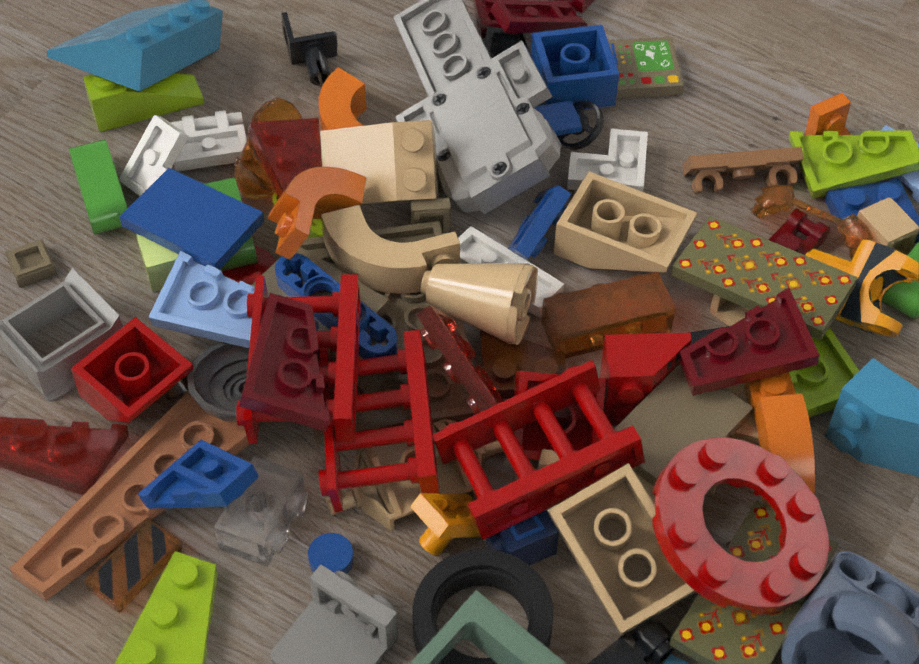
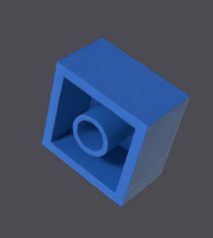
(577, 65)

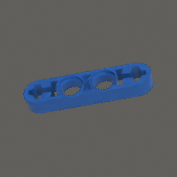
(316, 280)

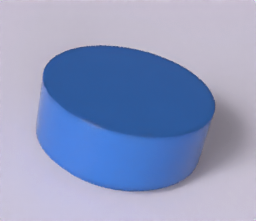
(331, 552)

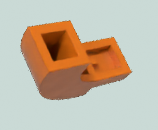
(341, 101)
(309, 196)
(783, 424)

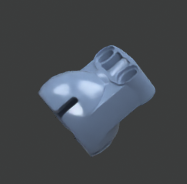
(855, 618)

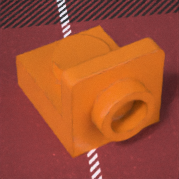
(829, 116)

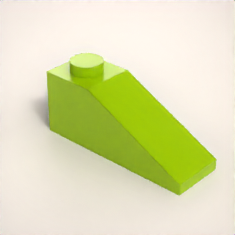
(120, 105)

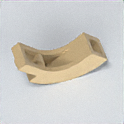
(381, 262)

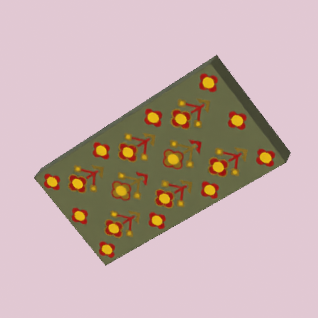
(756, 269)
(731, 633)

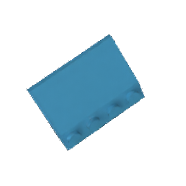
(145, 43)

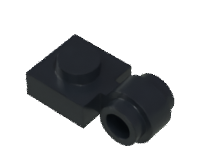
(648, 639)

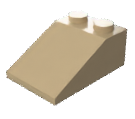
(392, 156)
(620, 228)

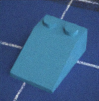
(878, 419)

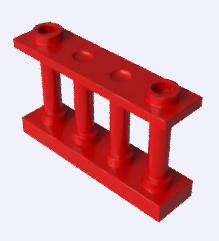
(341, 339)
(415, 432)
(550, 485)

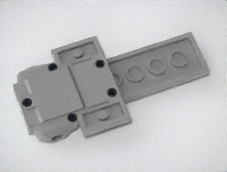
(481, 107)

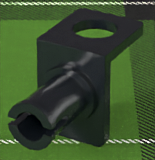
(310, 49)

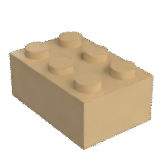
(618, 550)

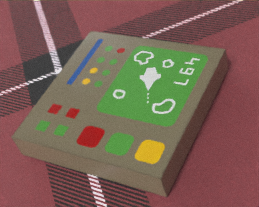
(647, 67)

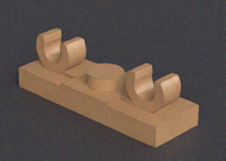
(742, 166)

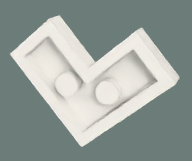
(153, 155)
(622, 164)

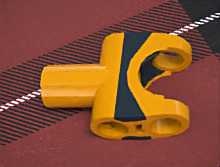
(877, 270)

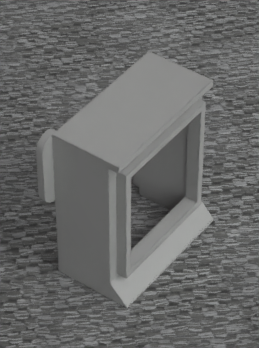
(53, 372)

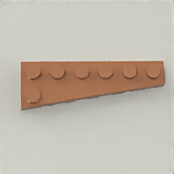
(112, 505)

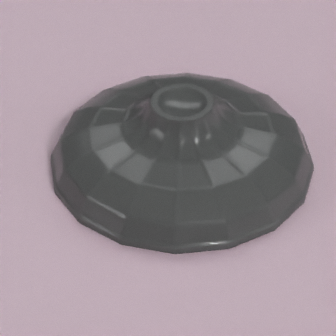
(219, 379)

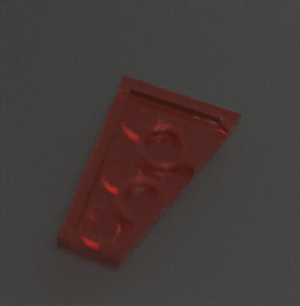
(458, 352)

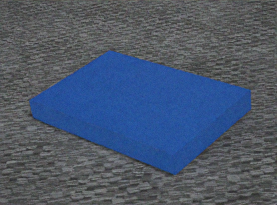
(192, 219)

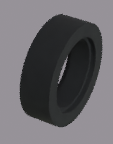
(480, 568)

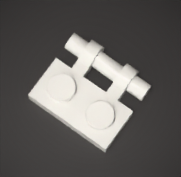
(211, 140)

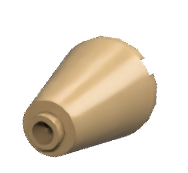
(485, 295)

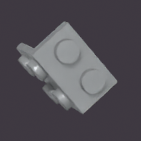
(338, 625)

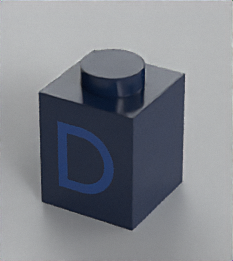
(528, 540)

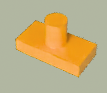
(446, 519)

